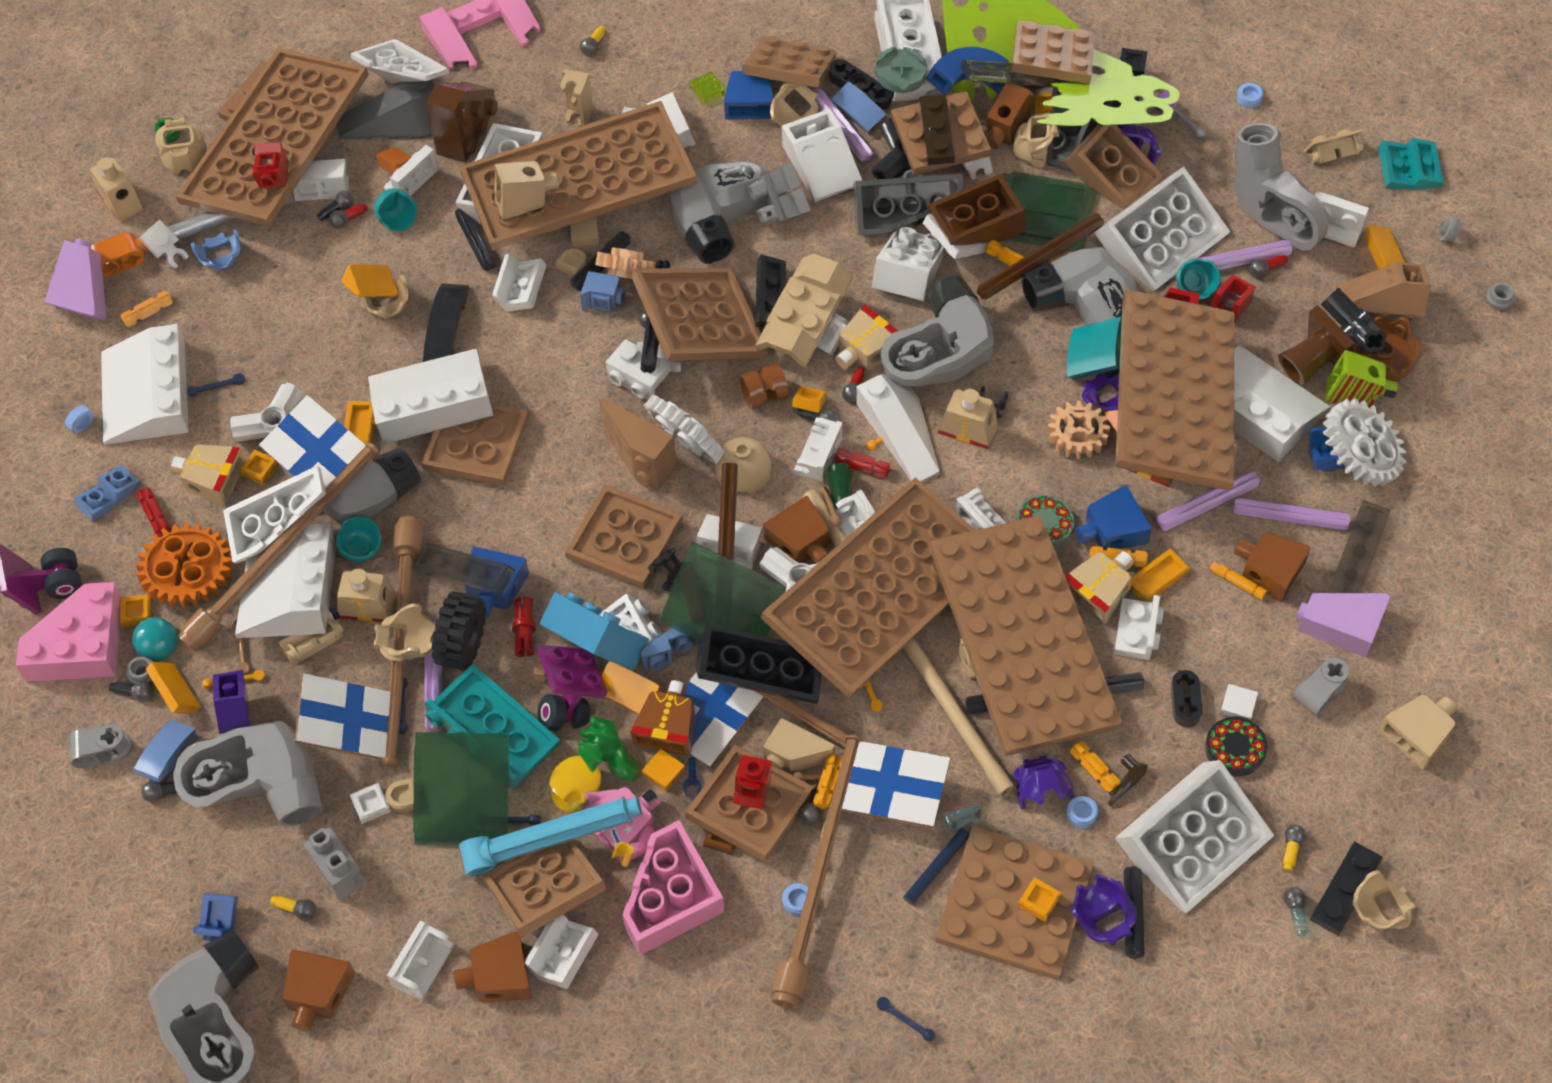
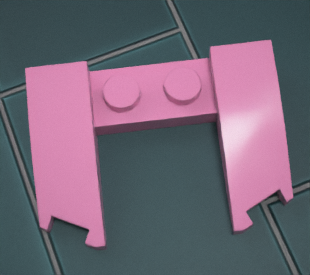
(445, 28)

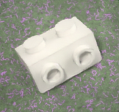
(518, 283)
(624, 370)
(560, 951)

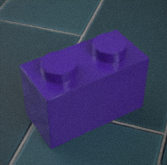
(230, 701)

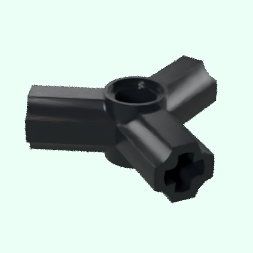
(896, 160)
(1355, 322)

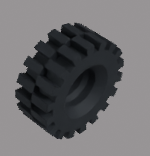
(458, 630)

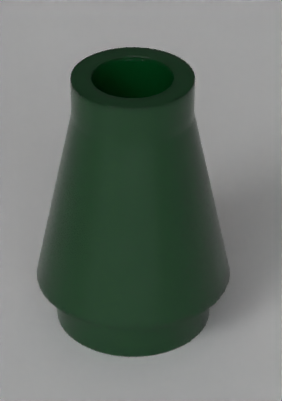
(840, 481)

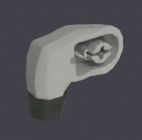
(943, 346)

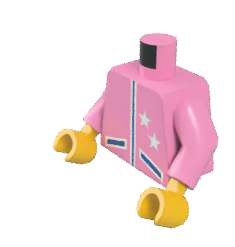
(625, 840)

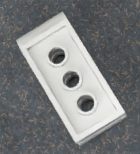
(910, 26)

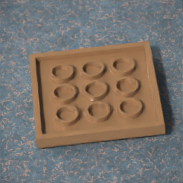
(698, 313)
(985, 895)

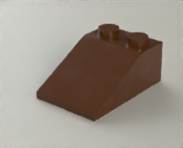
(980, 213)

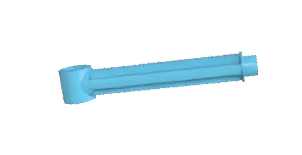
(483, 853)

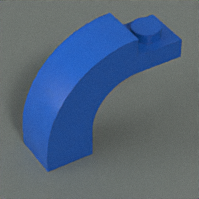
(947, 70)

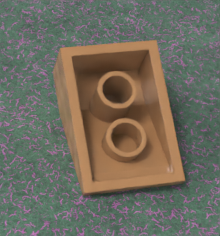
(1113, 166)
(641, 445)

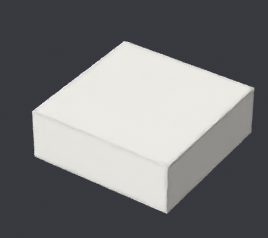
(1238, 702)
(370, 803)

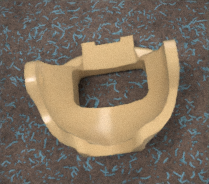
(783, 113)
(1034, 149)
(182, 155)
(392, 309)
(417, 634)
(1368, 910)

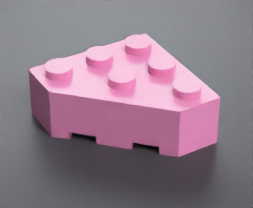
(75, 638)
(670, 891)

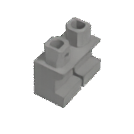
(770, 186)
(334, 863)

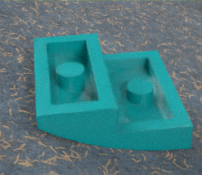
(1410, 164)
(1094, 348)

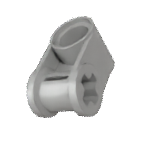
(1322, 686)
(97, 745)

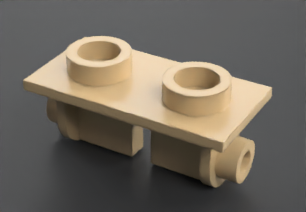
(1324, 148)
(301, 647)

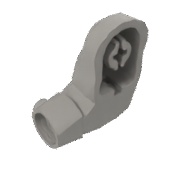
(1275, 195)
(248, 765)

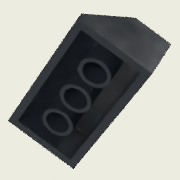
(756, 664)

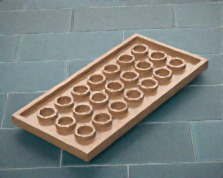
(290, 102)
(596, 169)
(1176, 390)
(869, 590)
(1024, 635)

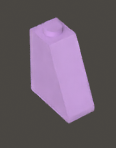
(78, 281)
(1343, 618)

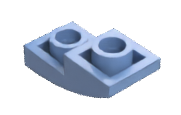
(858, 107)
(109, 492)
(659, 651)
(162, 751)

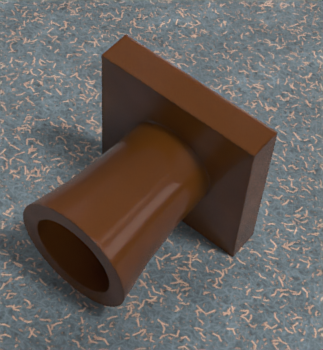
(1324, 344)

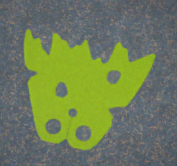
(1000, 27)
(1118, 84)

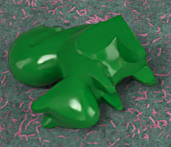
(604, 745)

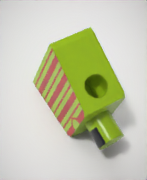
(1358, 379)

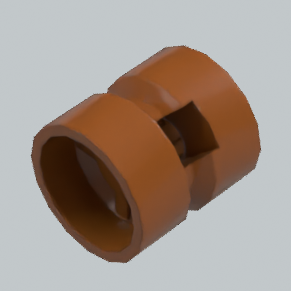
(764, 385)

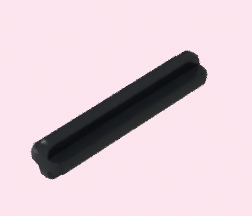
(475, 240)
(620, 240)
(1134, 887)

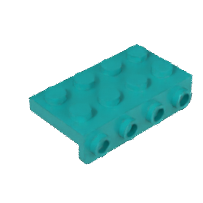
(481, 706)

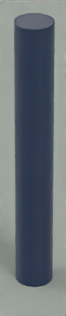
(936, 866)

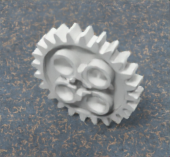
(684, 428)
(1364, 442)

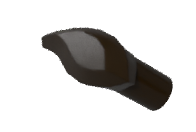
(1133, 776)

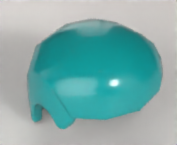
(395, 209)
(1199, 277)
(358, 539)
(155, 639)

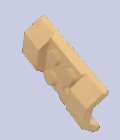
(805, 308)

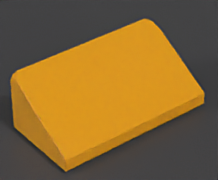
(1382, 246)
(370, 280)
(627, 687)

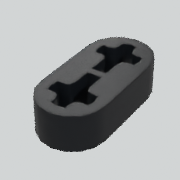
(1179, 698)

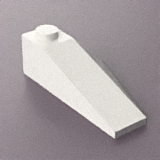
(398, 62)
(900, 422)
(266, 515)

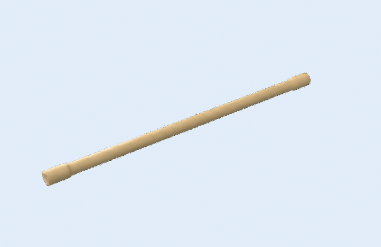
(992, 769)

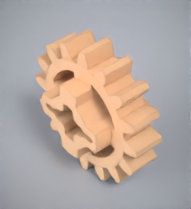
(623, 262)
(1078, 430)

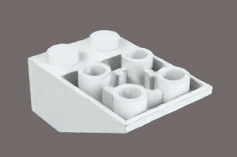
(820, 154)
(908, 264)

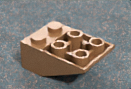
(1391, 290)

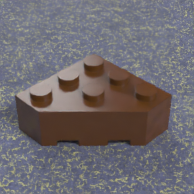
(459, 117)

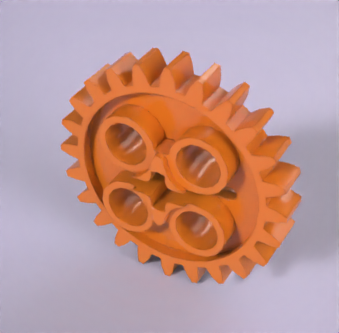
(161, 560)

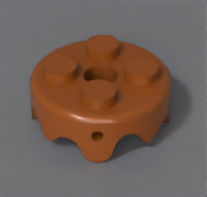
(1401, 345)

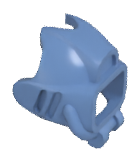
(223, 263)

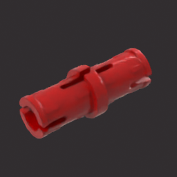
(523, 626)

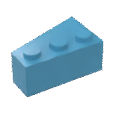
(593, 631)

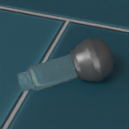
(1295, 899)

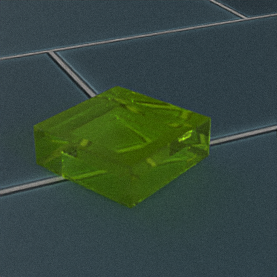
(706, 87)

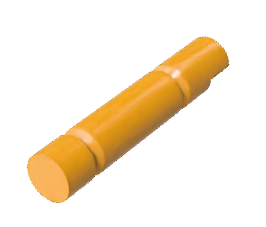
(1238, 580)

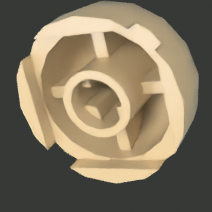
(752, 462)

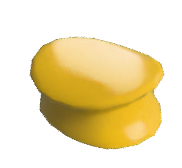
(572, 774)

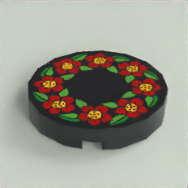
(1237, 744)

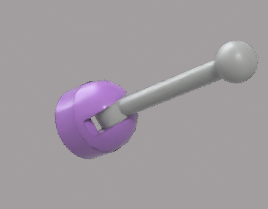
(1200, 133)

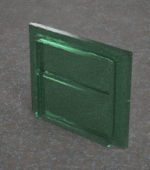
(1050, 206)
(719, 594)
(460, 786)

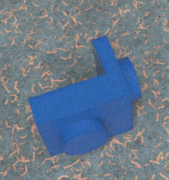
(1320, 452)
(217, 915)

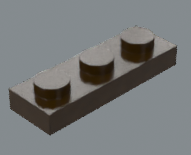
(936, 129)

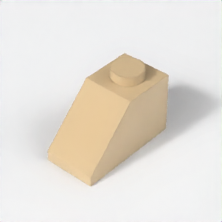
(796, 748)

